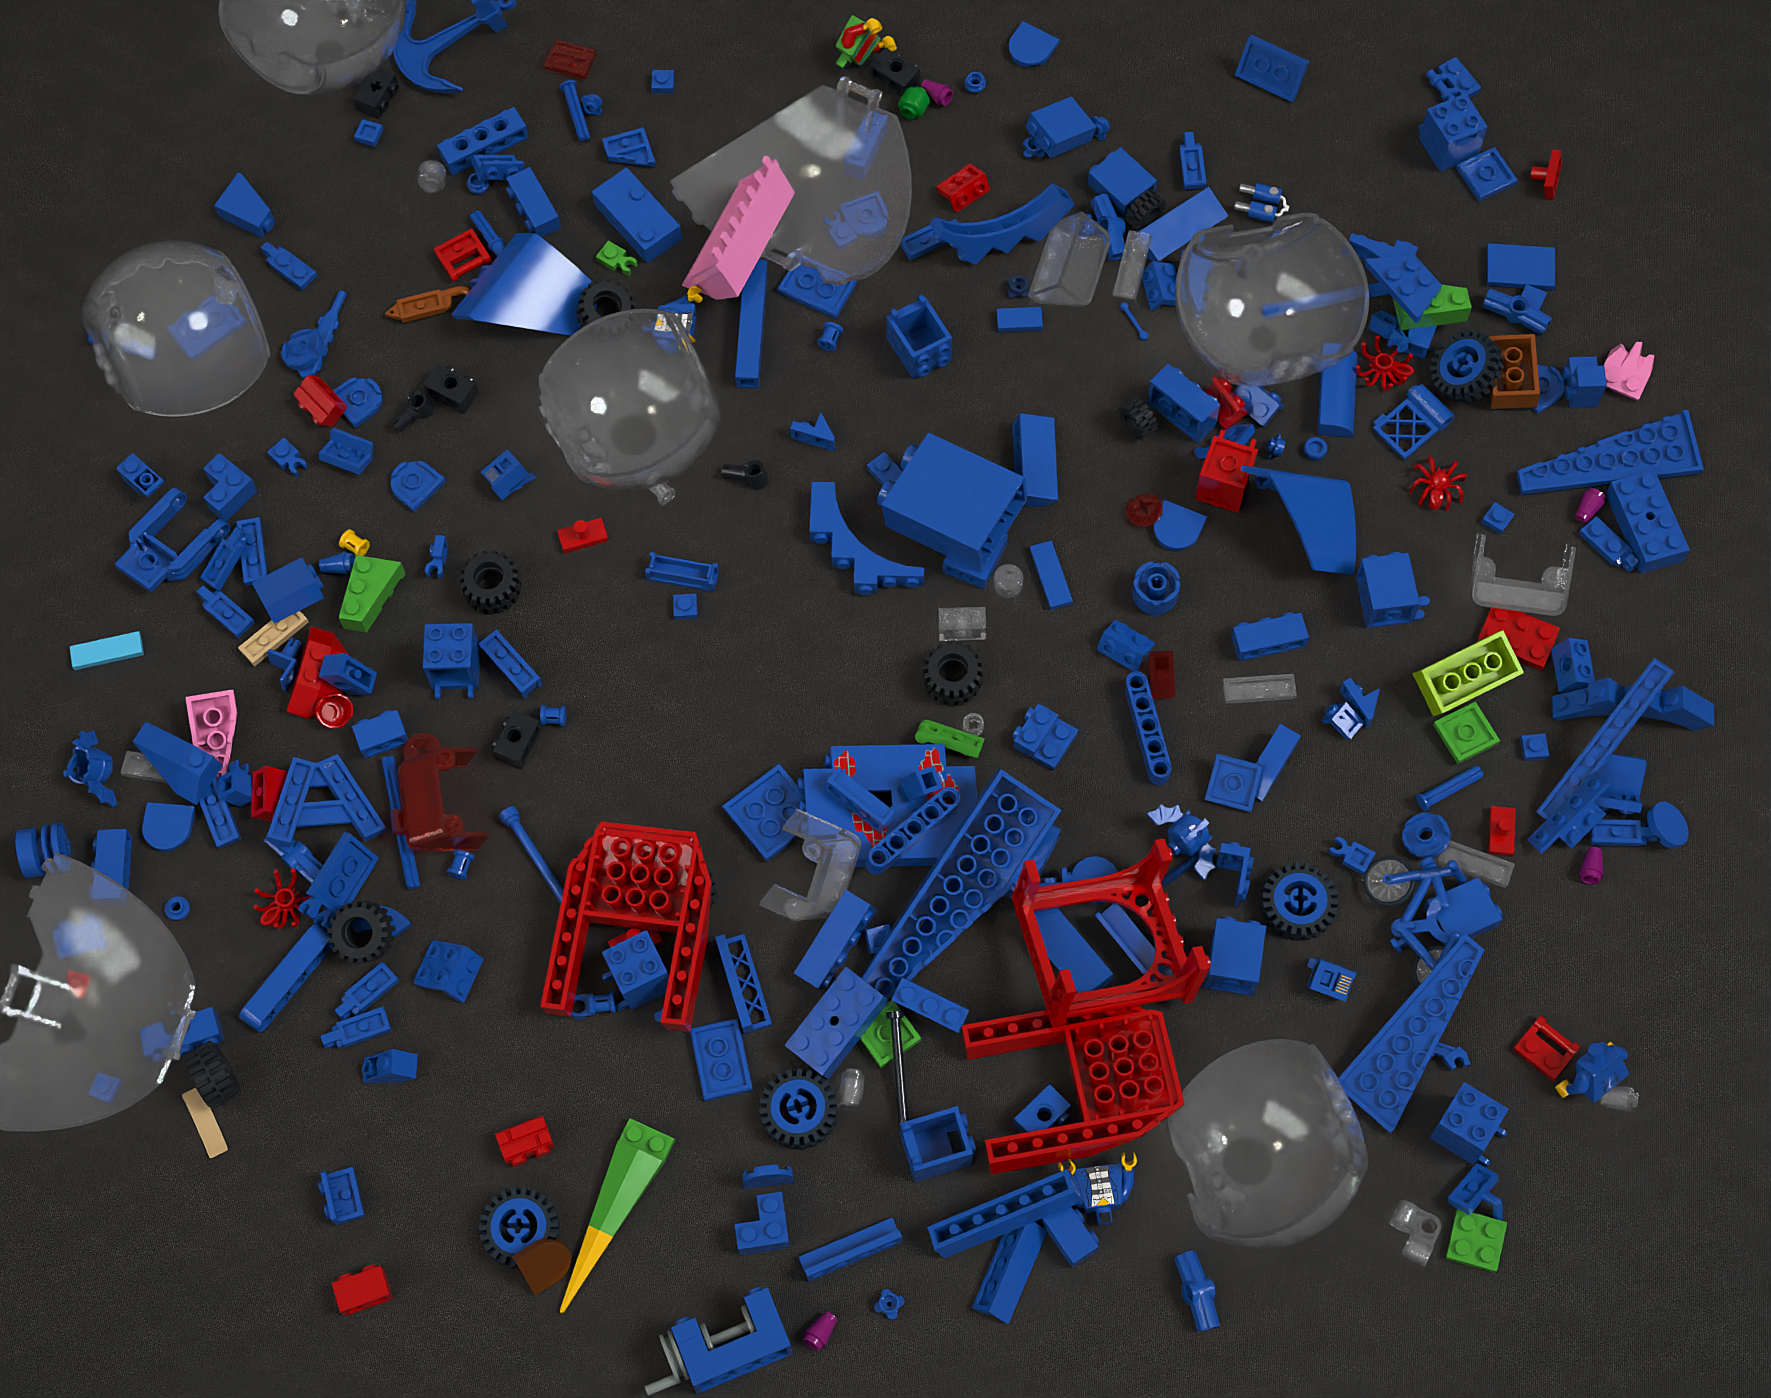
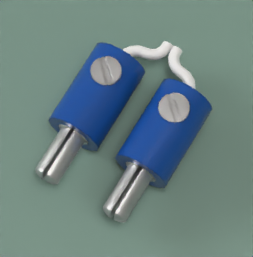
(1260, 210)

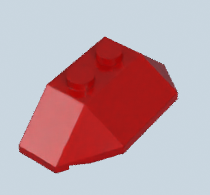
(308, 685)

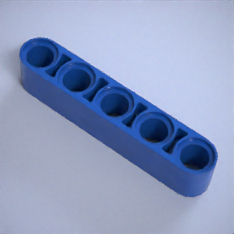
(1147, 738)
(908, 840)
(287, 978)

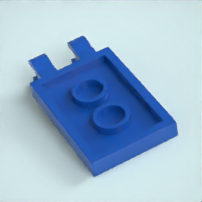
(338, 880)

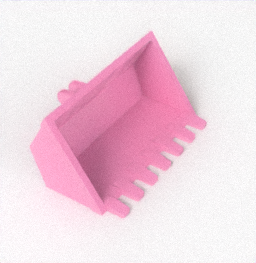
(741, 232)

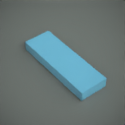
(106, 650)

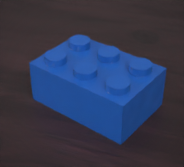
(1183, 403)

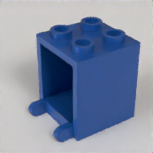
(1452, 132)
(919, 337)
(1389, 590)
(451, 657)
(1235, 956)
(636, 971)
(1470, 1124)
(929, 1147)

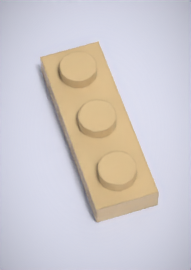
(271, 637)

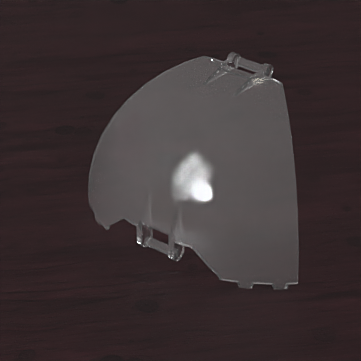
(846, 178)
(115, 1036)

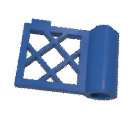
(1426, 408)

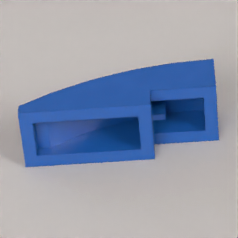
(1275, 758)

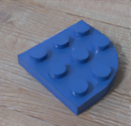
(764, 810)

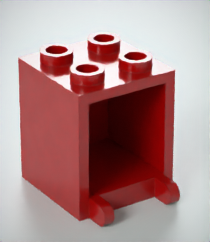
(1221, 476)

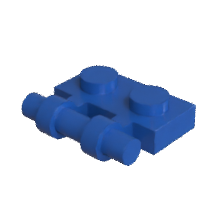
(1456, 77)

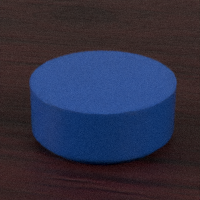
(1315, 449)

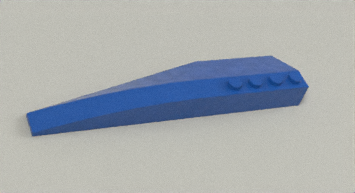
(965, 879)

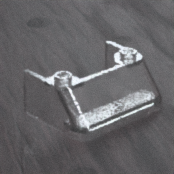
(1543, 598)
(836, 856)

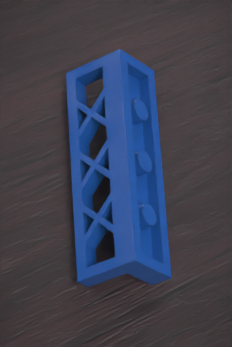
(736, 990)
(850, 1249)

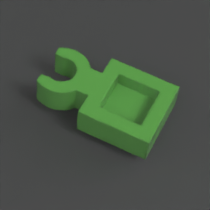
(614, 257)

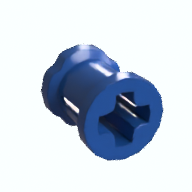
(830, 336)
(553, 715)
(460, 864)

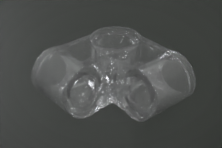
(1409, 1220)

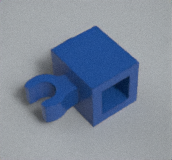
(923, 782)
(236, 785)

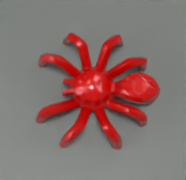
(1383, 365)
(1438, 484)
(284, 900)

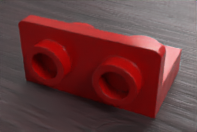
(964, 187)
(1231, 406)

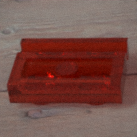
(570, 59)

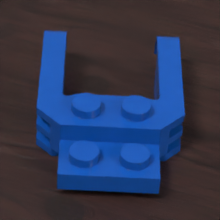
(152, 561)

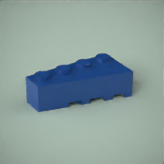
(835, 940)

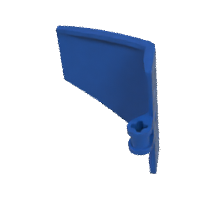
(527, 288)
(1321, 513)

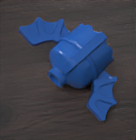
(92, 767)
(1187, 836)

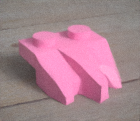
(1628, 371)

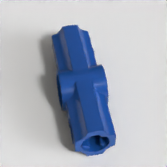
(299, 858)

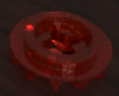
(1138, 516)
(420, 741)

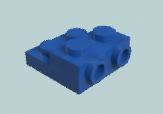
(1044, 736)

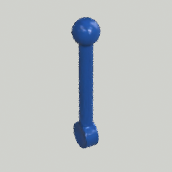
(1143, 334)

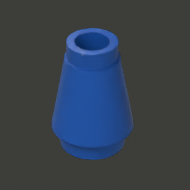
(339, 563)

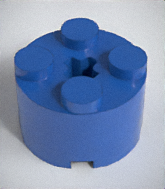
(1156, 588)

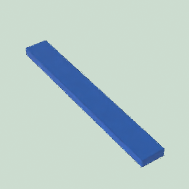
(1609, 735)

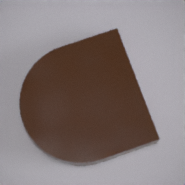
(543, 1263)

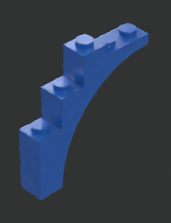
(1004, 232)
(1366, 248)
(848, 552)
(1602, 696)

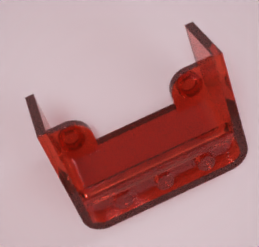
(422, 802)

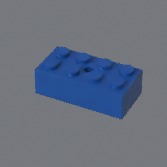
(1647, 521)
(828, 1045)

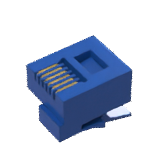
(506, 474)
(1330, 978)

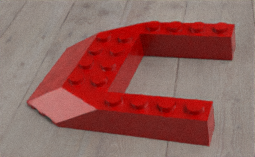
(640, 882)
(1118, 1072)

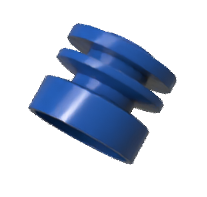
(35, 848)

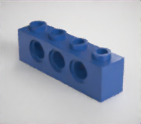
(494, 141)

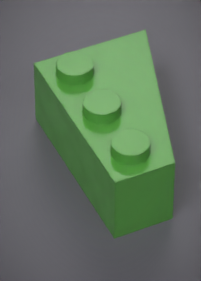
(1448, 307)
(367, 590)

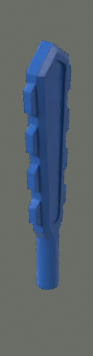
(327, 324)

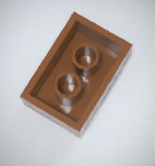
(1519, 377)

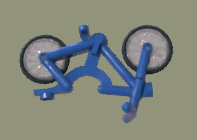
(1391, 882)

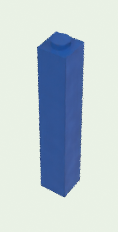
(752, 327)

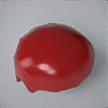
(333, 710)

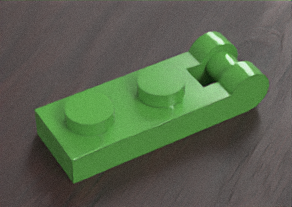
(952, 738)

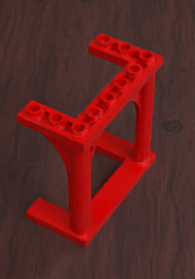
(1140, 879)

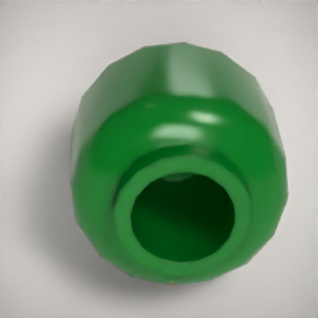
(913, 102)

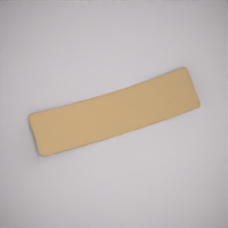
(205, 1123)

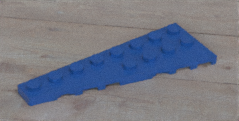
(1662, 446)
(1395, 1059)

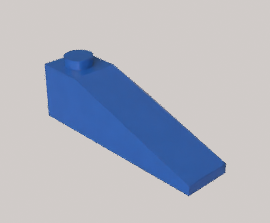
(181, 764)

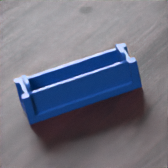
(682, 572)
(510, 663)
(859, 800)

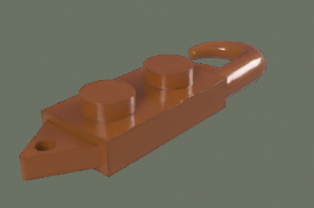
(425, 304)

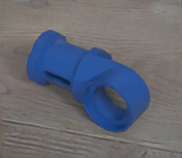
(595, 1004)

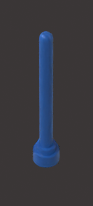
(511, 818)

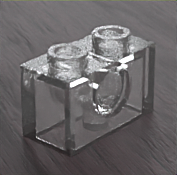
(962, 623)

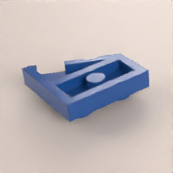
(629, 148)
(1235, 433)

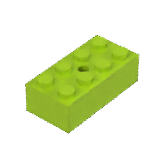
(1487, 664)

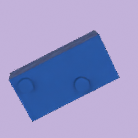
(637, 215)

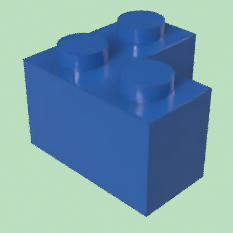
(1584, 382)
(231, 487)
(767, 1233)

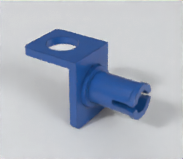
(286, 661)

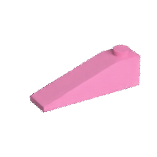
(213, 724)

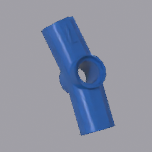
(1111, 223)
(1506, 305)
(1197, 1291)

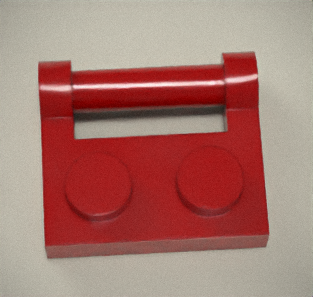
(460, 249)
(1541, 1054)

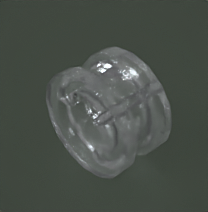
(973, 717)

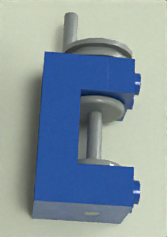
(728, 1361)

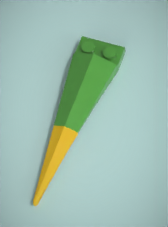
(632, 1168)

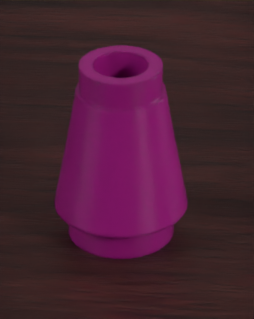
(938, 92)
(1590, 504)
(1592, 867)
(819, 1332)

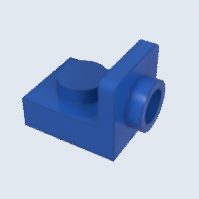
(1343, 719)
(1065, 877)

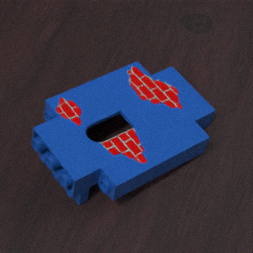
(880, 770)

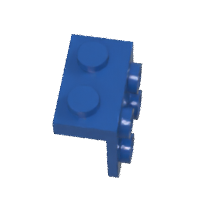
(1626, 782)
(1236, 858)
(449, 969)

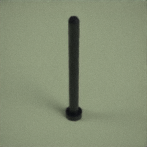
(898, 1064)

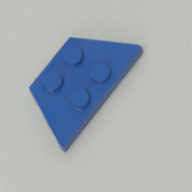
(1406, 282)

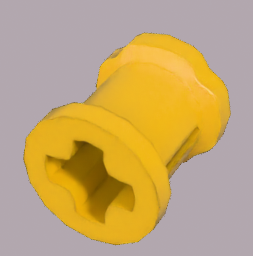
(354, 543)

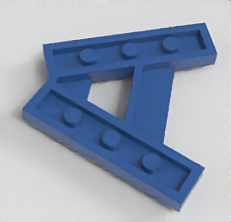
(349, 806)

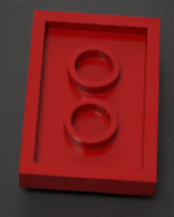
(1527, 635)

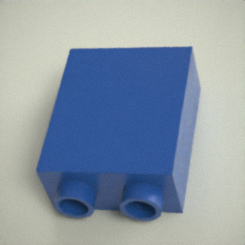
(952, 501)

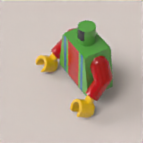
(860, 40)

